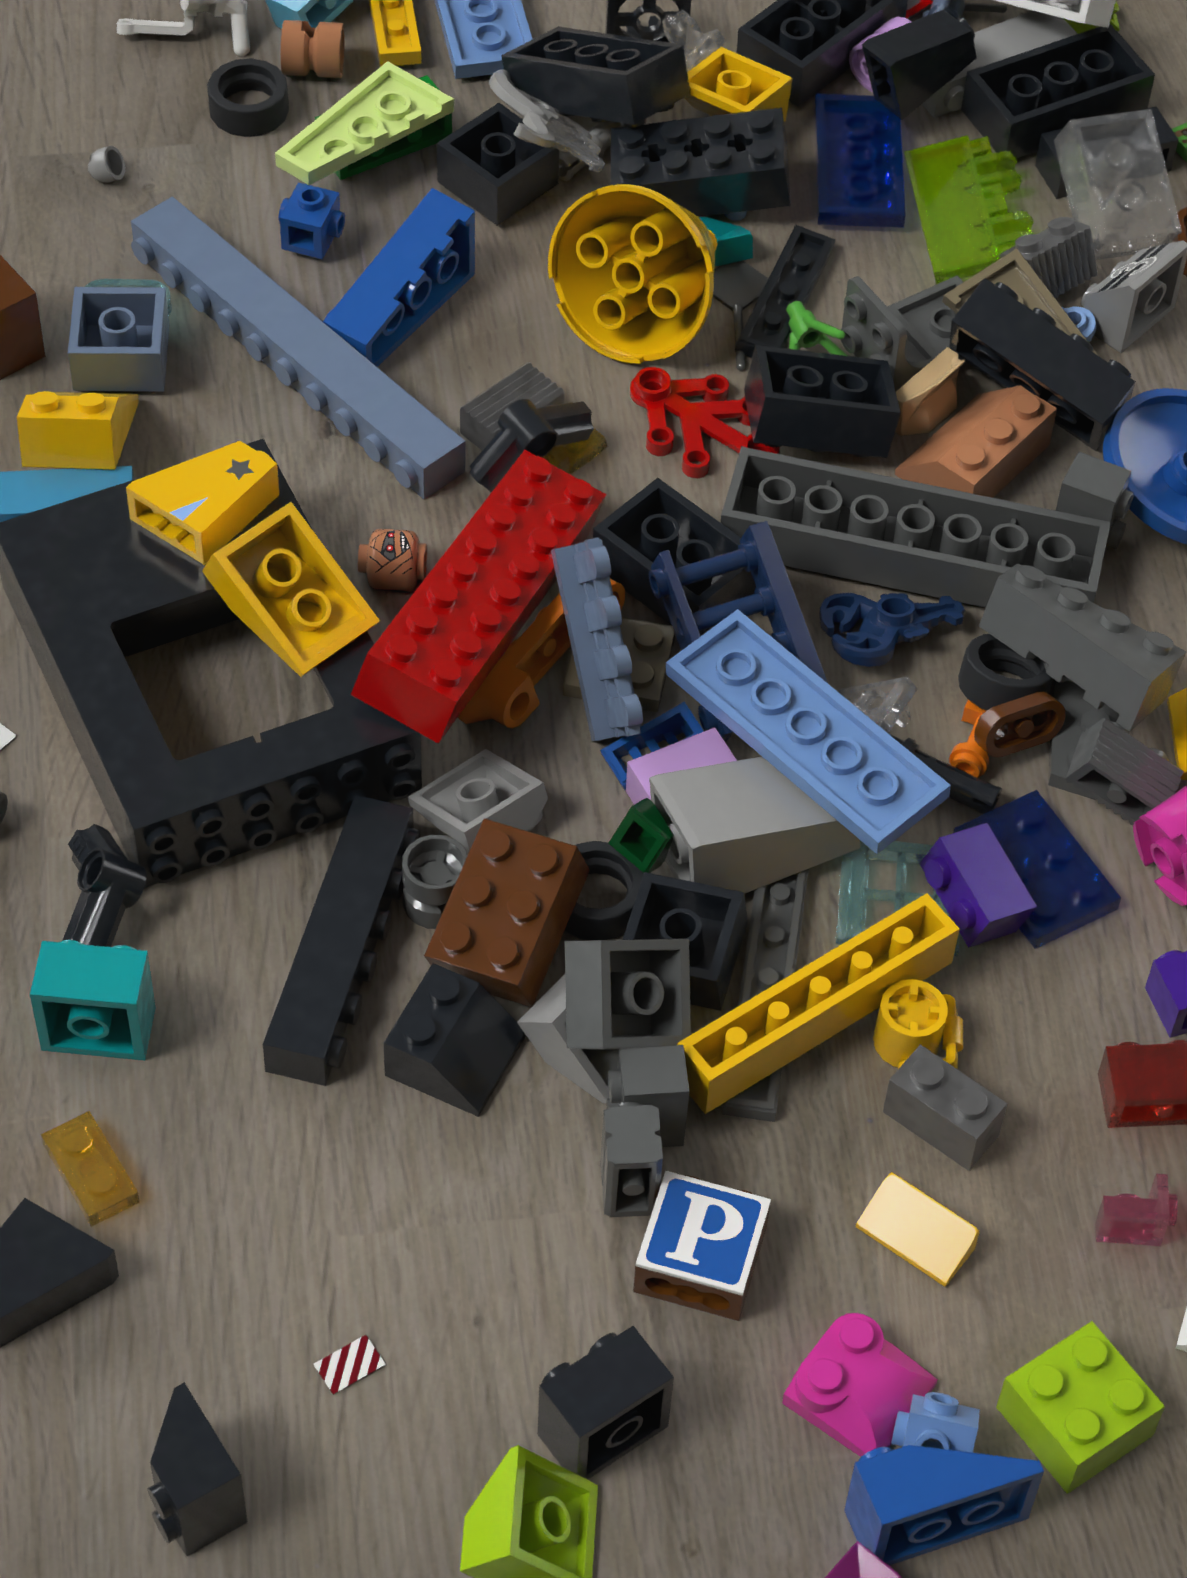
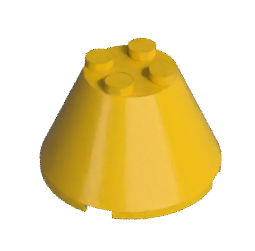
(632, 272)

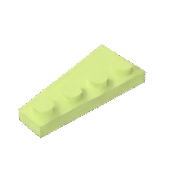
(363, 121)

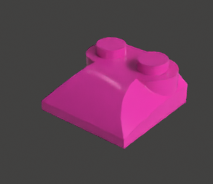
(856, 1384)

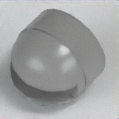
(106, 165)

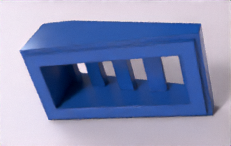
(663, 727)

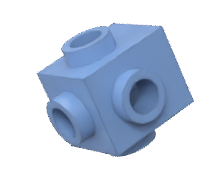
(937, 1423)

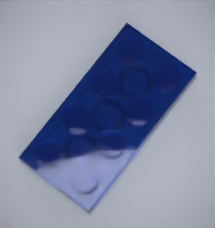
(858, 162)

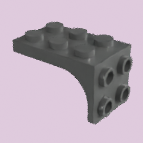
(903, 333)

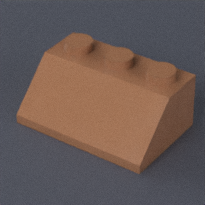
(984, 443)

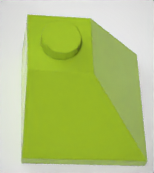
(531, 1522)

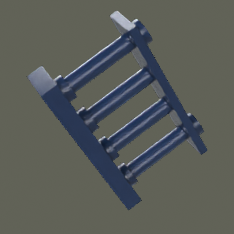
(771, 598)

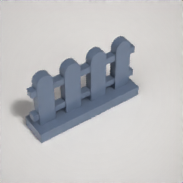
(597, 639)

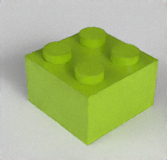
(1079, 1406)

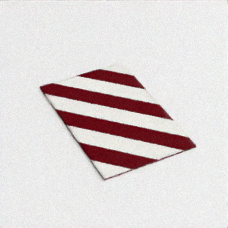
(349, 1364)

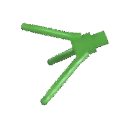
(809, 331)

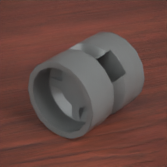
(429, 876)

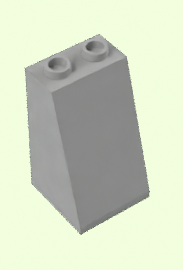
(744, 825)

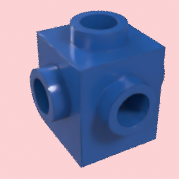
(310, 220)

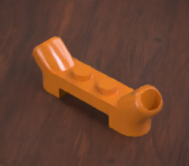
(509, 688)

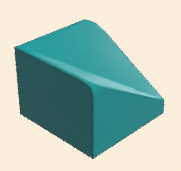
(733, 241)

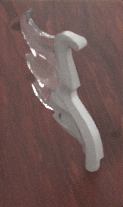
(544, 123)

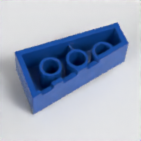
(408, 278)

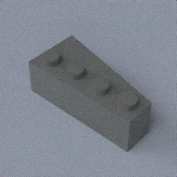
(1083, 643)

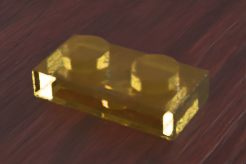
(90, 1168)

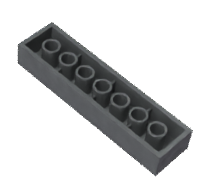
(907, 530)

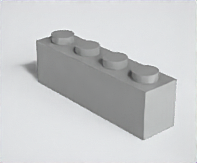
(995, 44)

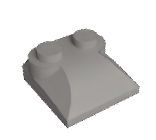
(479, 790)

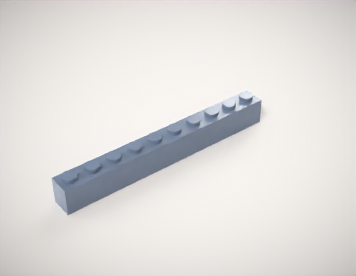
(299, 348)

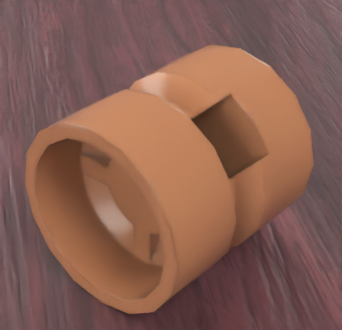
(312, 48)

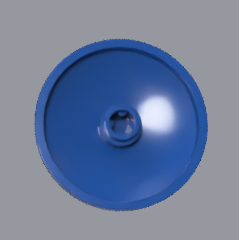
(1152, 443)

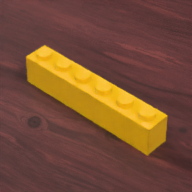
(816, 1002)

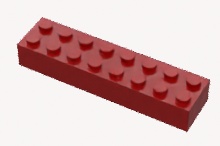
(476, 597)

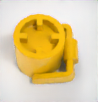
(913, 1016)

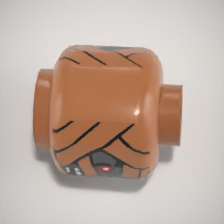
(393, 560)

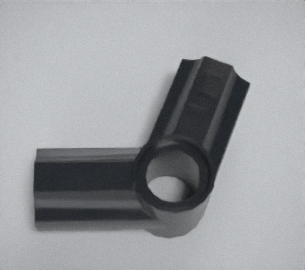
(533, 430)
(107, 885)

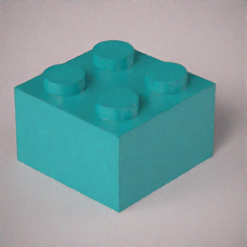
(93, 999)

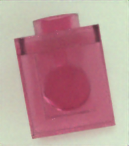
(1136, 1219)

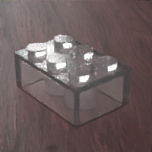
(1118, 182)

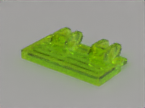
(963, 204)

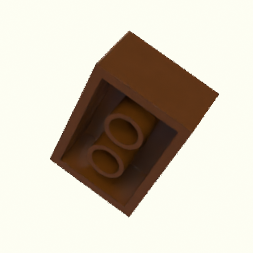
(508, 910)

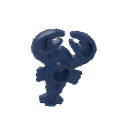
(884, 623)

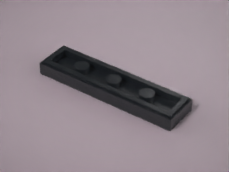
(789, 281)

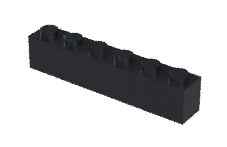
(340, 942)

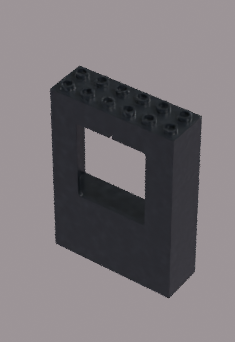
(107, 588)

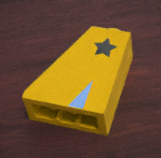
(205, 499)

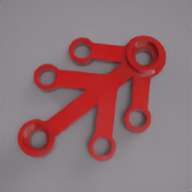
(656, 392)

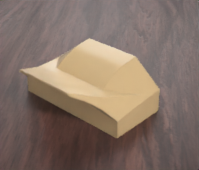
(929, 395)

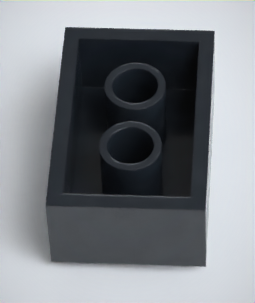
(821, 402)
(663, 521)

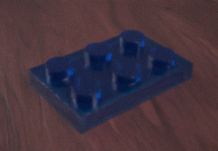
(1051, 866)

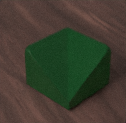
(643, 836)

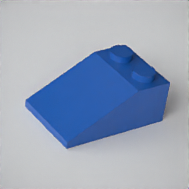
(935, 1497)

